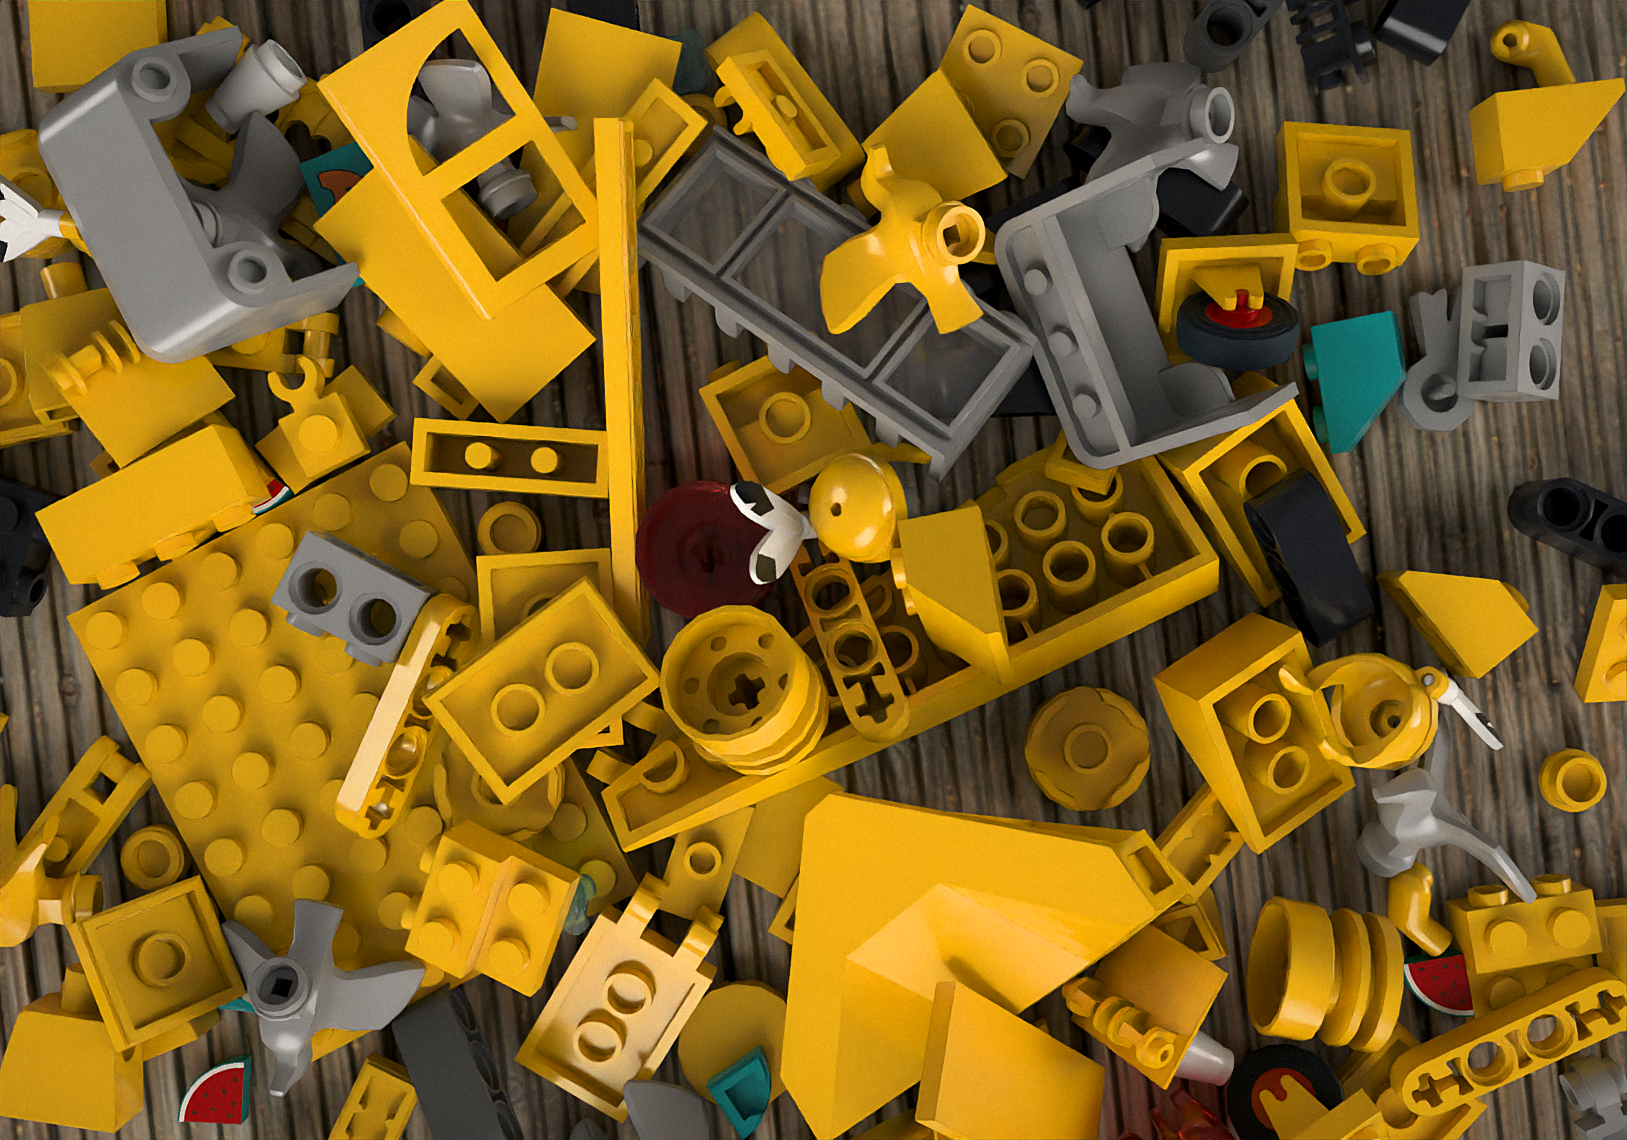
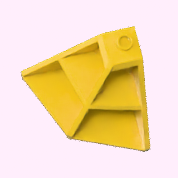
(932, 897)

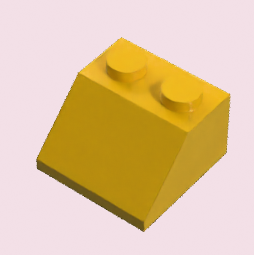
(954, 587)

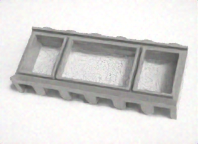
(757, 254)

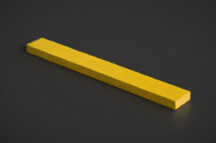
(622, 364)

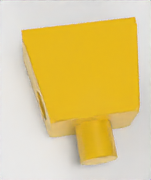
(935, 142)
(53, 322)
(65, 1064)

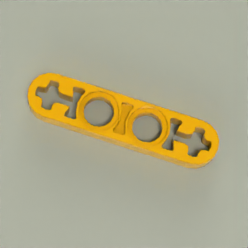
(839, 625)
(373, 802)
(1515, 1053)

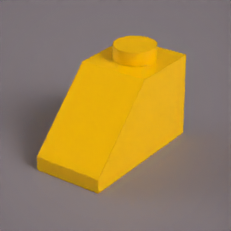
(1536, 130)
(1462, 618)

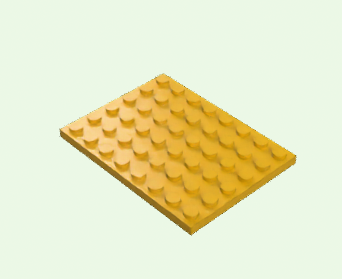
(264, 720)

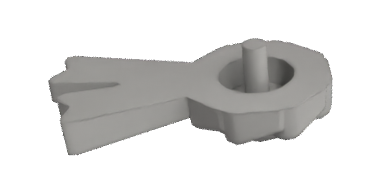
(1430, 390)

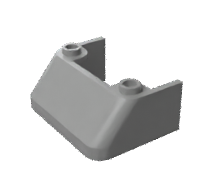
(140, 224)
(1097, 332)

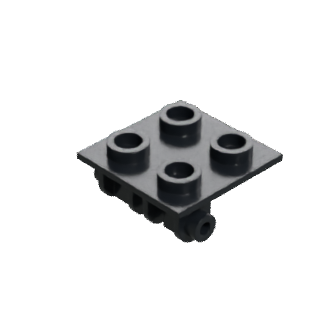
(1332, 56)

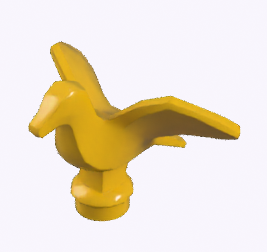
(914, 243)
(26, 892)

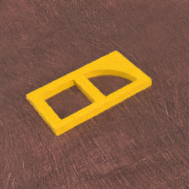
(373, 104)

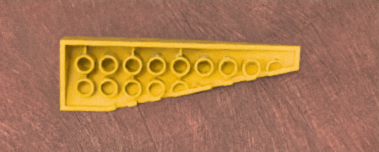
(1069, 579)

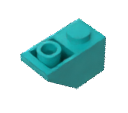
(1358, 375)

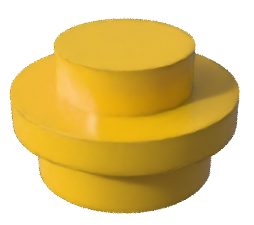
(1572, 780)

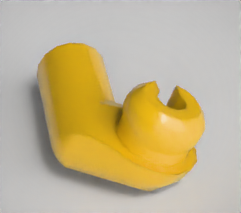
(1534, 49)
(1409, 909)

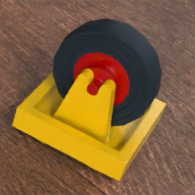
(1227, 300)
(1296, 1096)

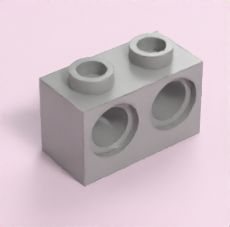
(1510, 332)
(360, 585)

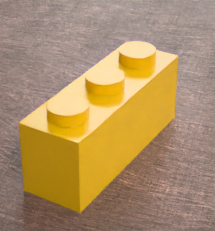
(510, 458)
(154, 507)

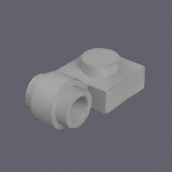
(1597, 1087)

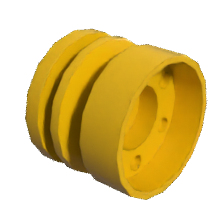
(718, 673)
(1324, 974)

